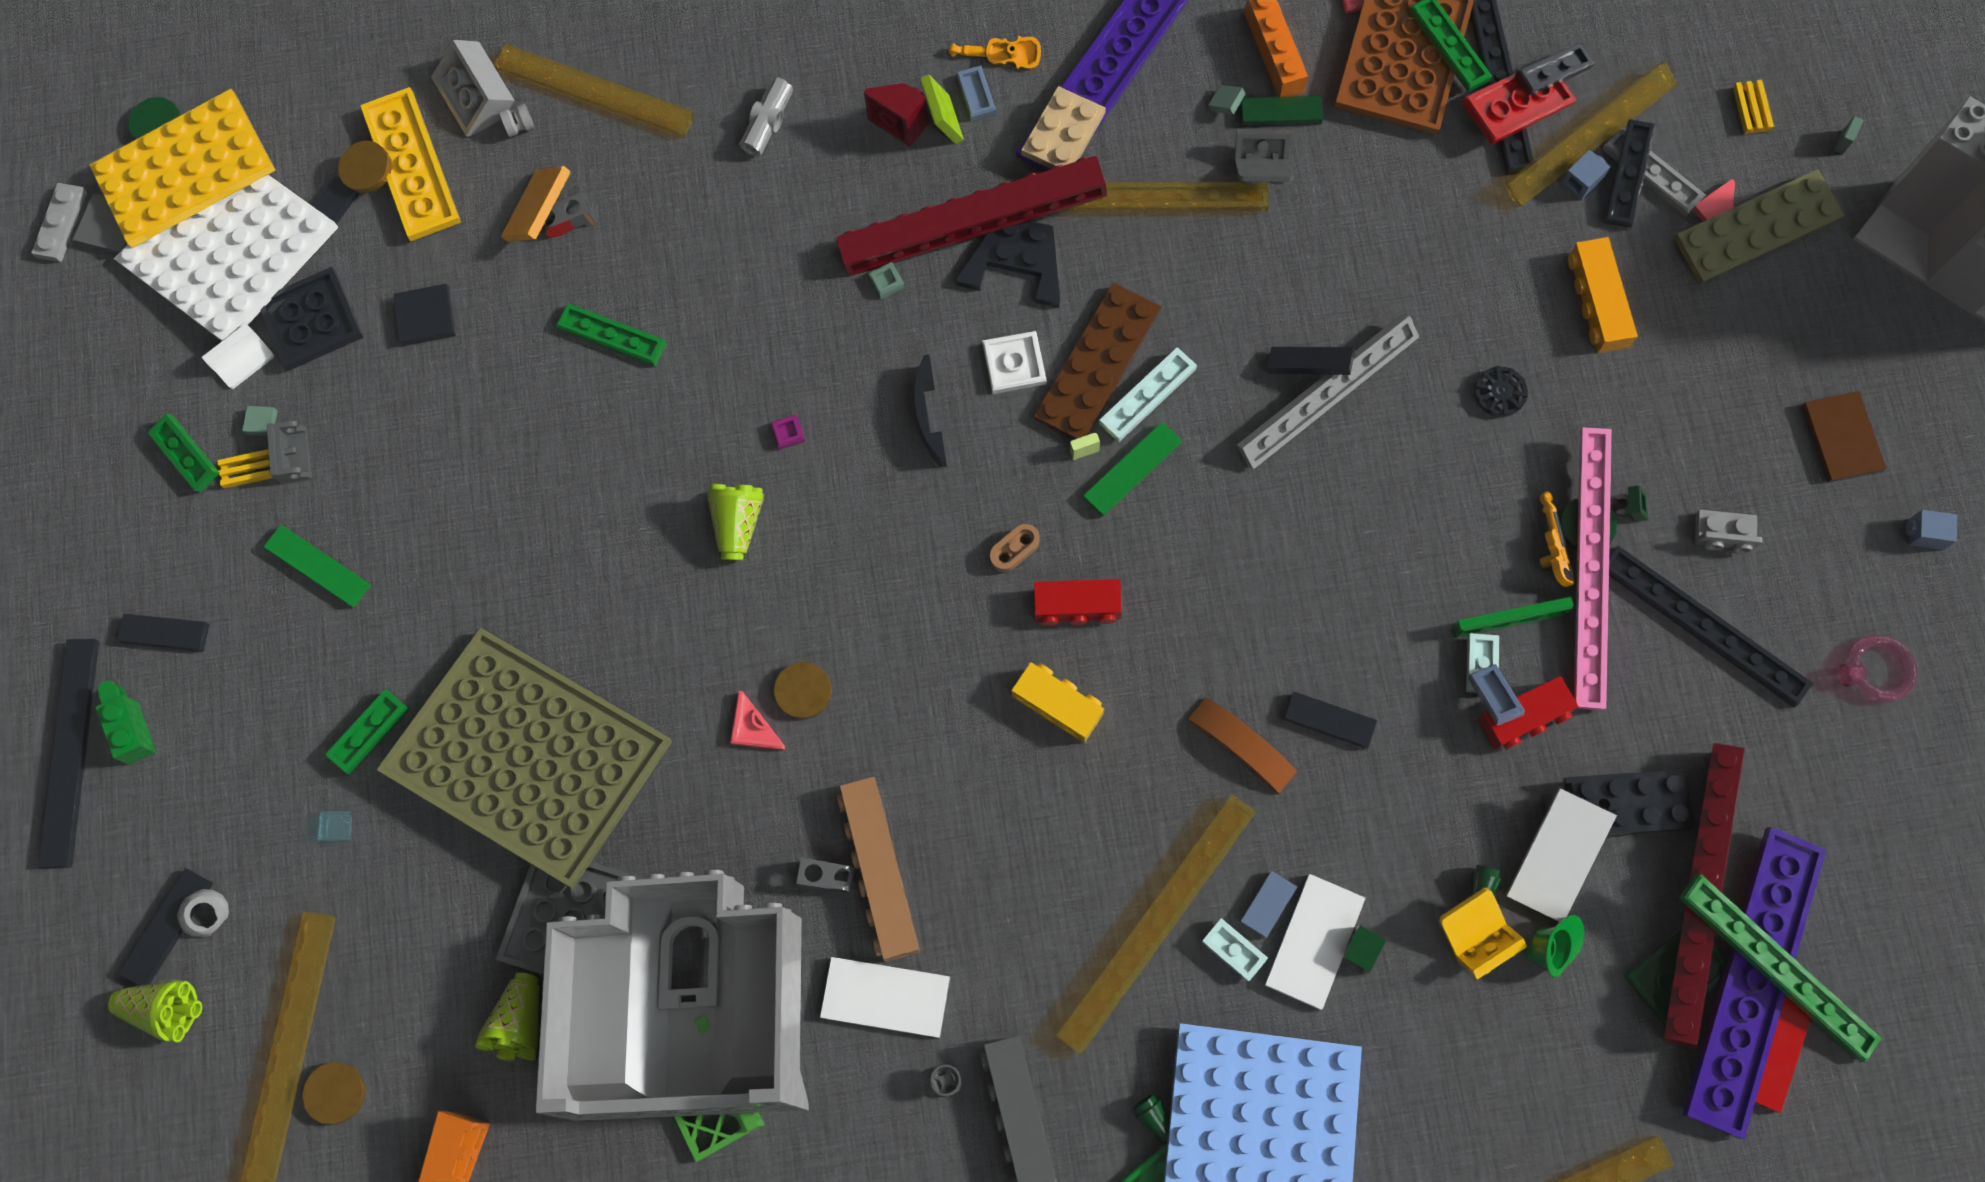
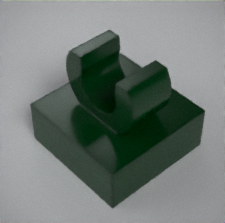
(1636, 505)

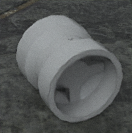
(523, 119)

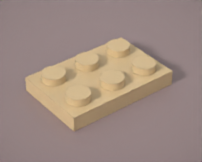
(1063, 129)

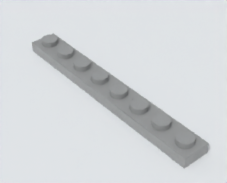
(1327, 392)

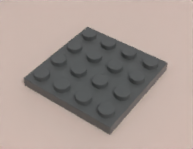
(545, 901)

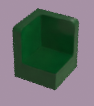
(1364, 948)

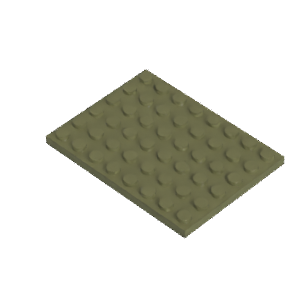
(525, 757)

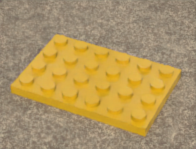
(181, 168)

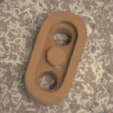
(1013, 548)

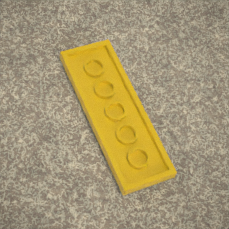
(416, 173)

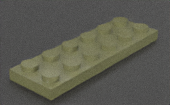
(1758, 226)

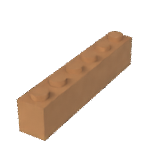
(879, 869)

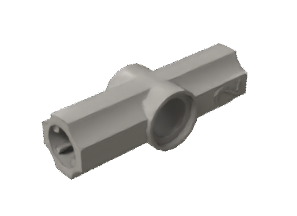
(766, 117)

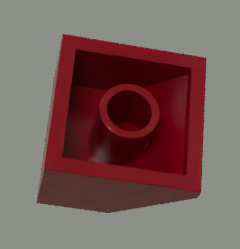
(897, 110)

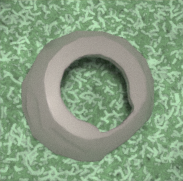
(202, 896)

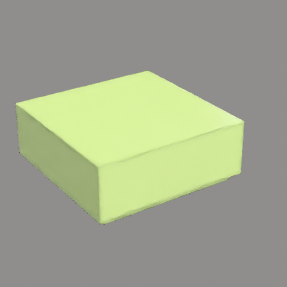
(1084, 446)

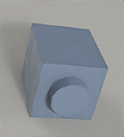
(1585, 174)
(1932, 529)

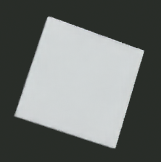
(1014, 362)

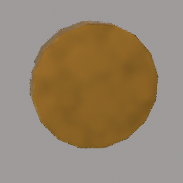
(364, 166)
(803, 690)
(334, 1093)

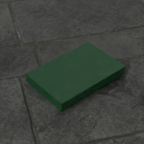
(1655, 976)

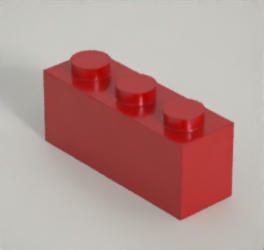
(1077, 601)
(1541, 706)

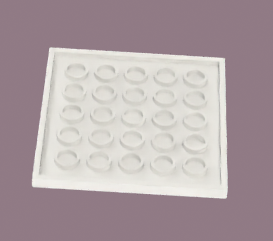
(231, 254)

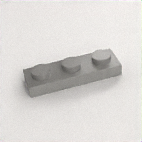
(59, 222)

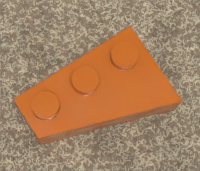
(453, 1148)

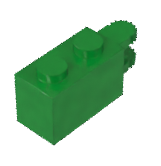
(123, 724)

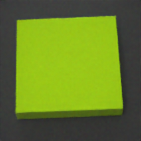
(941, 109)

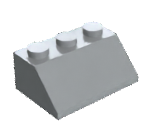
(471, 86)

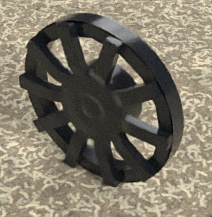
(1501, 391)

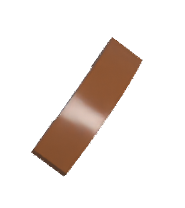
(1244, 744)

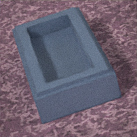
(976, 93)
(1496, 695)
(1268, 904)

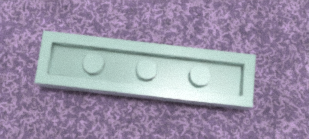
(1147, 394)

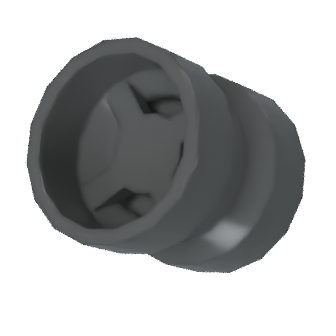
(946, 1080)

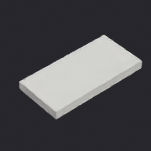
(1561, 855)
(1315, 942)
(885, 997)

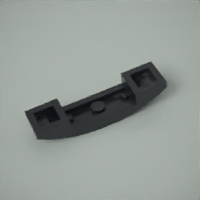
(923, 383)

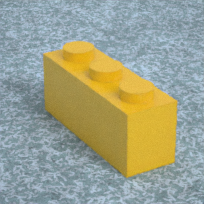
(1058, 701)

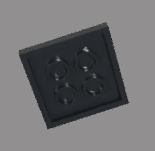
(310, 319)

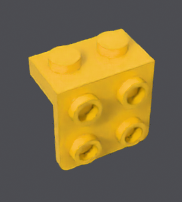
(1480, 934)

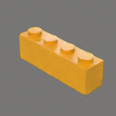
(1602, 295)

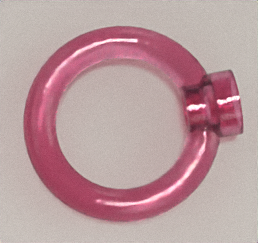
(1855, 673)

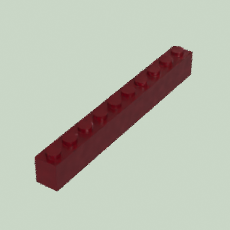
(972, 215)
(1711, 862)

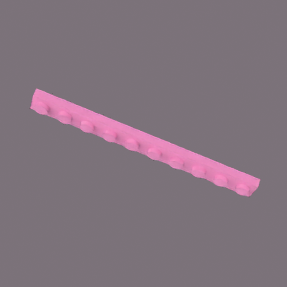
(1592, 569)

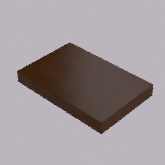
(1843, 436)

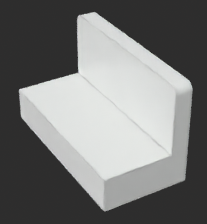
(238, 356)

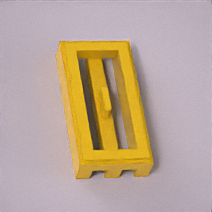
(1755, 94)
(225, 471)

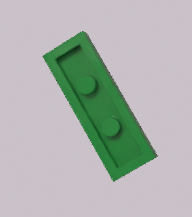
(183, 452)
(367, 731)

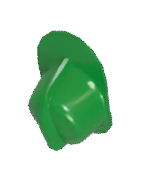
(1557, 946)

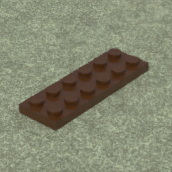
(1097, 363)

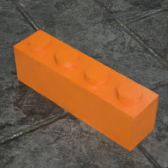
(1276, 47)

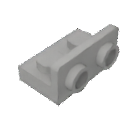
(1726, 530)

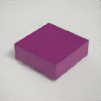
(787, 432)

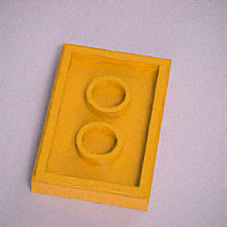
(535, 204)

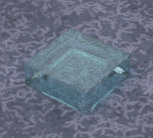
(335, 826)

